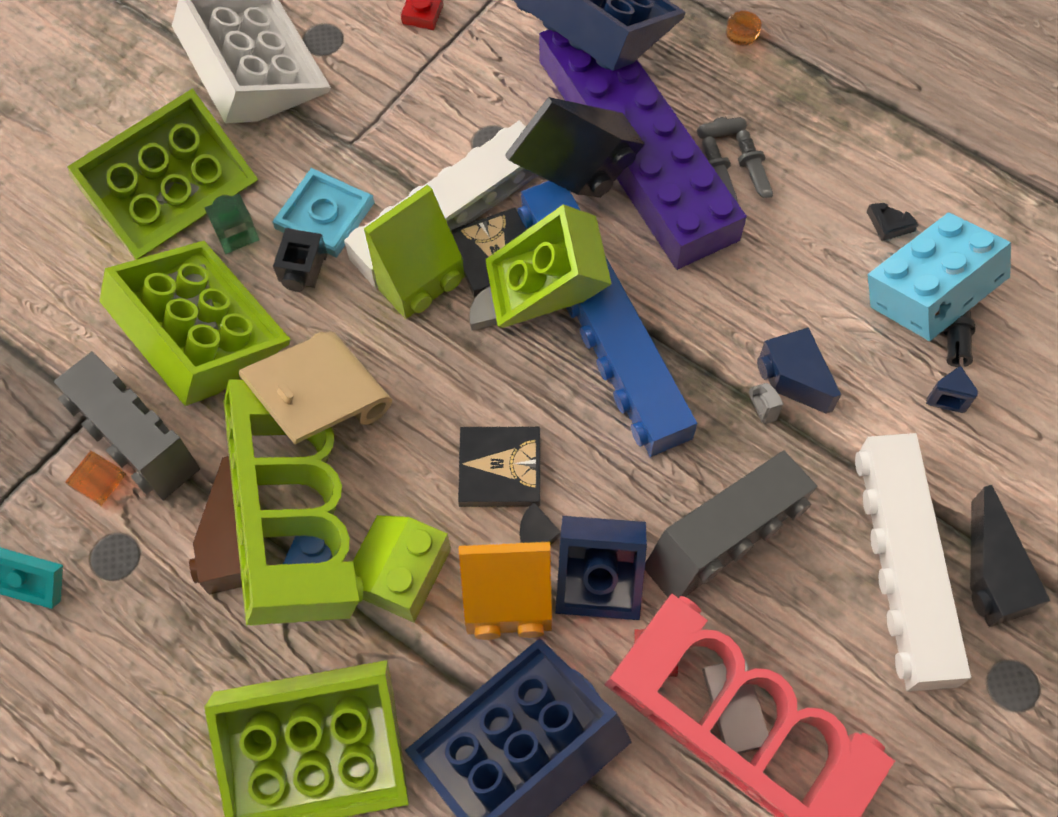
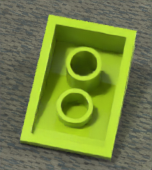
(414, 253)
(548, 267)

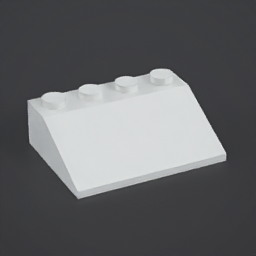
(248, 57)

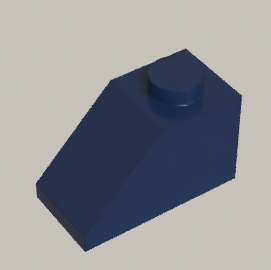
(799, 370)

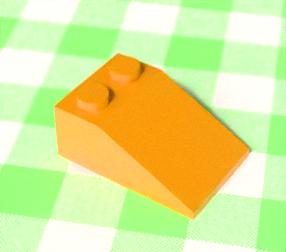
(506, 589)

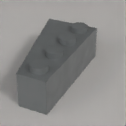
(127, 425)
(729, 525)

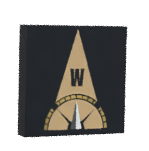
(482, 239)
(499, 467)

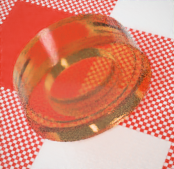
(743, 28)

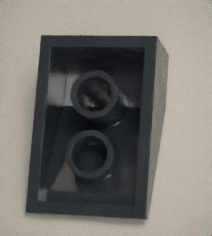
(576, 146)

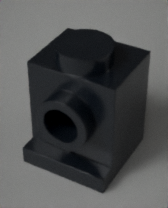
(299, 259)

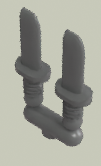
(750, 157)

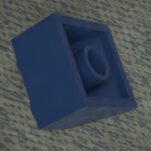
(601, 567)

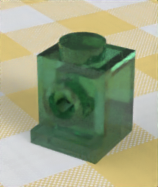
(228, 213)

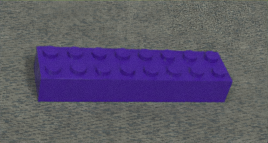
(670, 176)

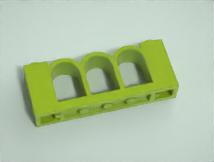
(289, 590)

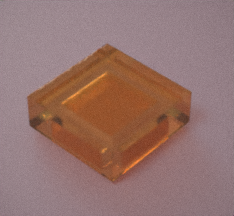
(95, 478)

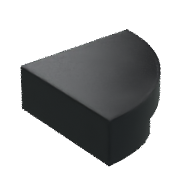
(890, 221)
(537, 527)

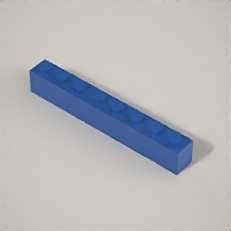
(622, 346)

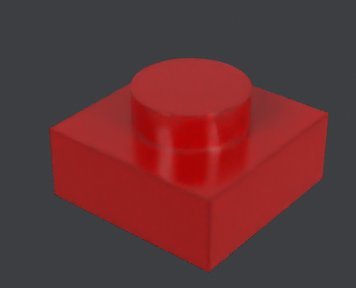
(421, 13)

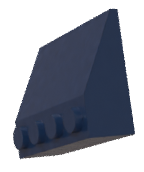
(607, 29)
(520, 740)

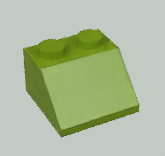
(400, 563)

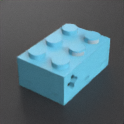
(941, 268)

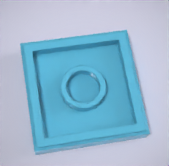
(325, 208)

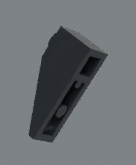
(1000, 569)

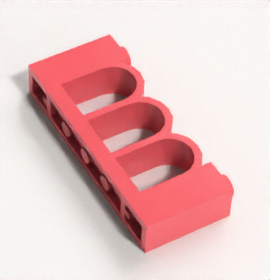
(854, 761)

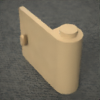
(316, 387)

